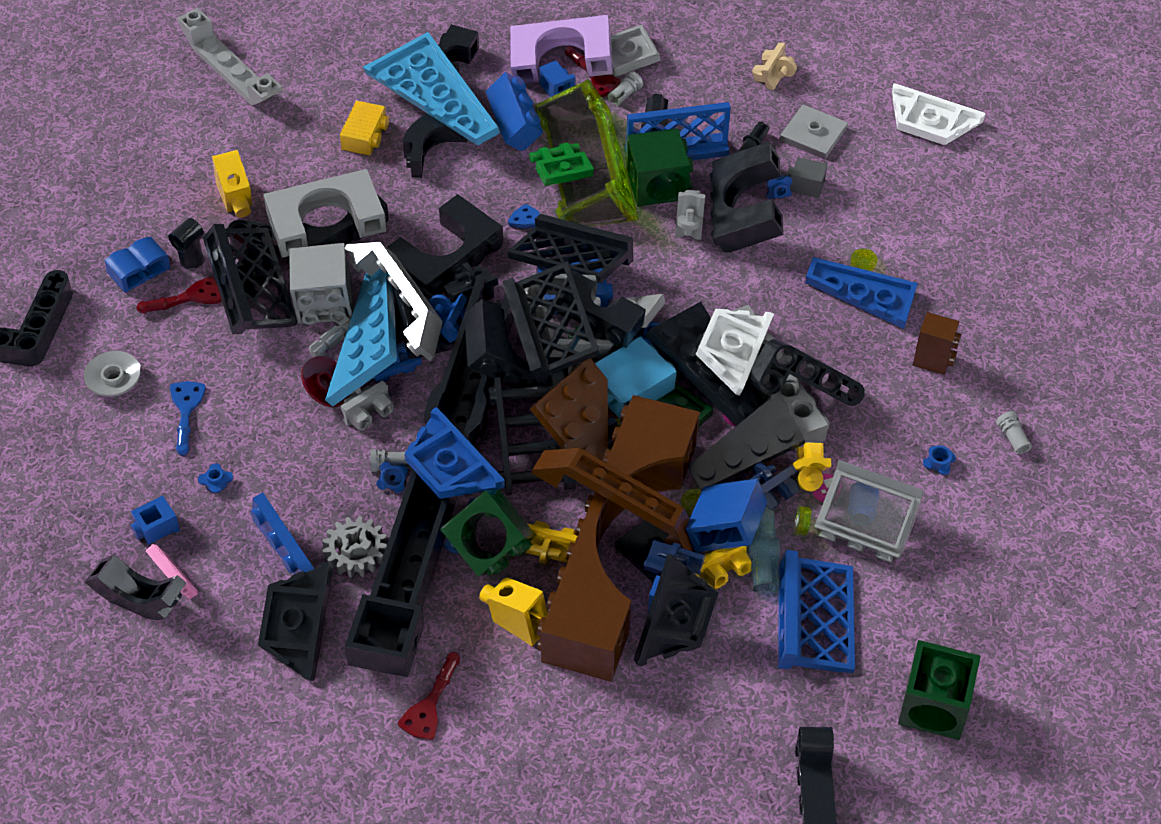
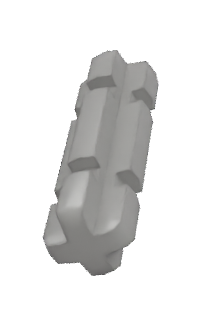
(330, 338)

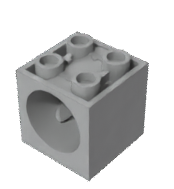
(321, 283)

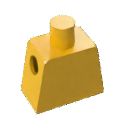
(233, 191)
(516, 608)

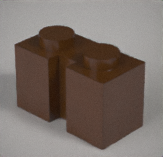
(936, 343)

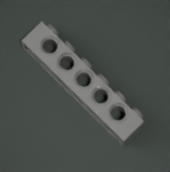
(801, 404)

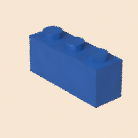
(514, 111)

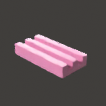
(170, 569)

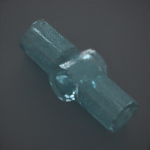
(765, 555)

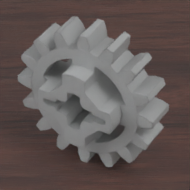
(355, 548)

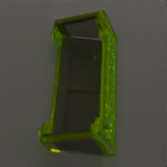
(585, 119)

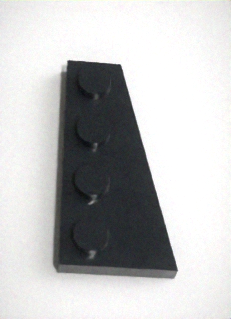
(756, 440)

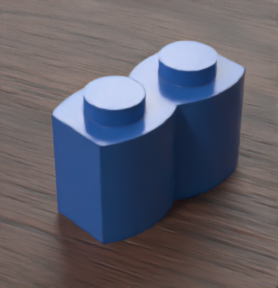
(137, 263)

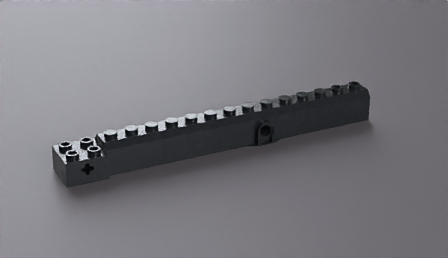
(392, 617)

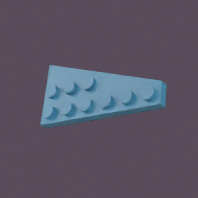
(430, 82)
(369, 338)

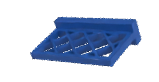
(698, 147)
(790, 614)

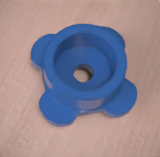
(783, 182)
(942, 453)
(218, 484)
(396, 484)

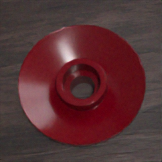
(316, 378)

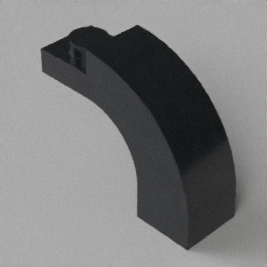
(421, 137)
(133, 591)

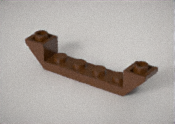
(617, 488)

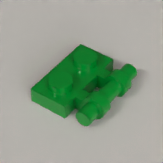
(561, 163)

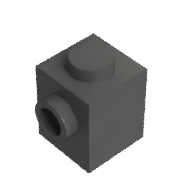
(807, 177)

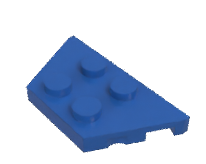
(449, 460)

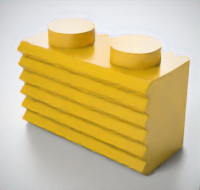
(364, 128)

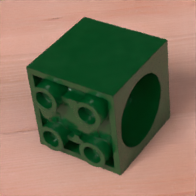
(658, 166)
(462, 531)
(939, 690)

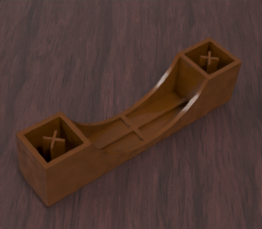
(587, 612)

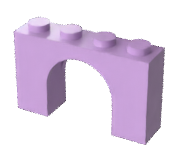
(587, 33)

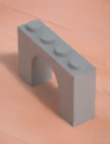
(348, 191)

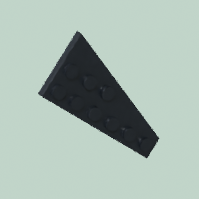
(679, 341)

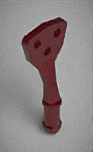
(610, 81)
(191, 294)
(428, 705)

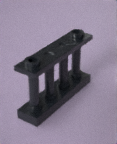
(497, 396)

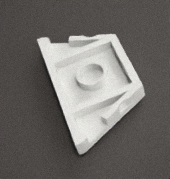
(932, 116)
(733, 345)

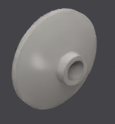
(108, 365)

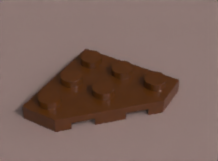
(577, 410)

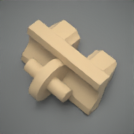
(774, 67)

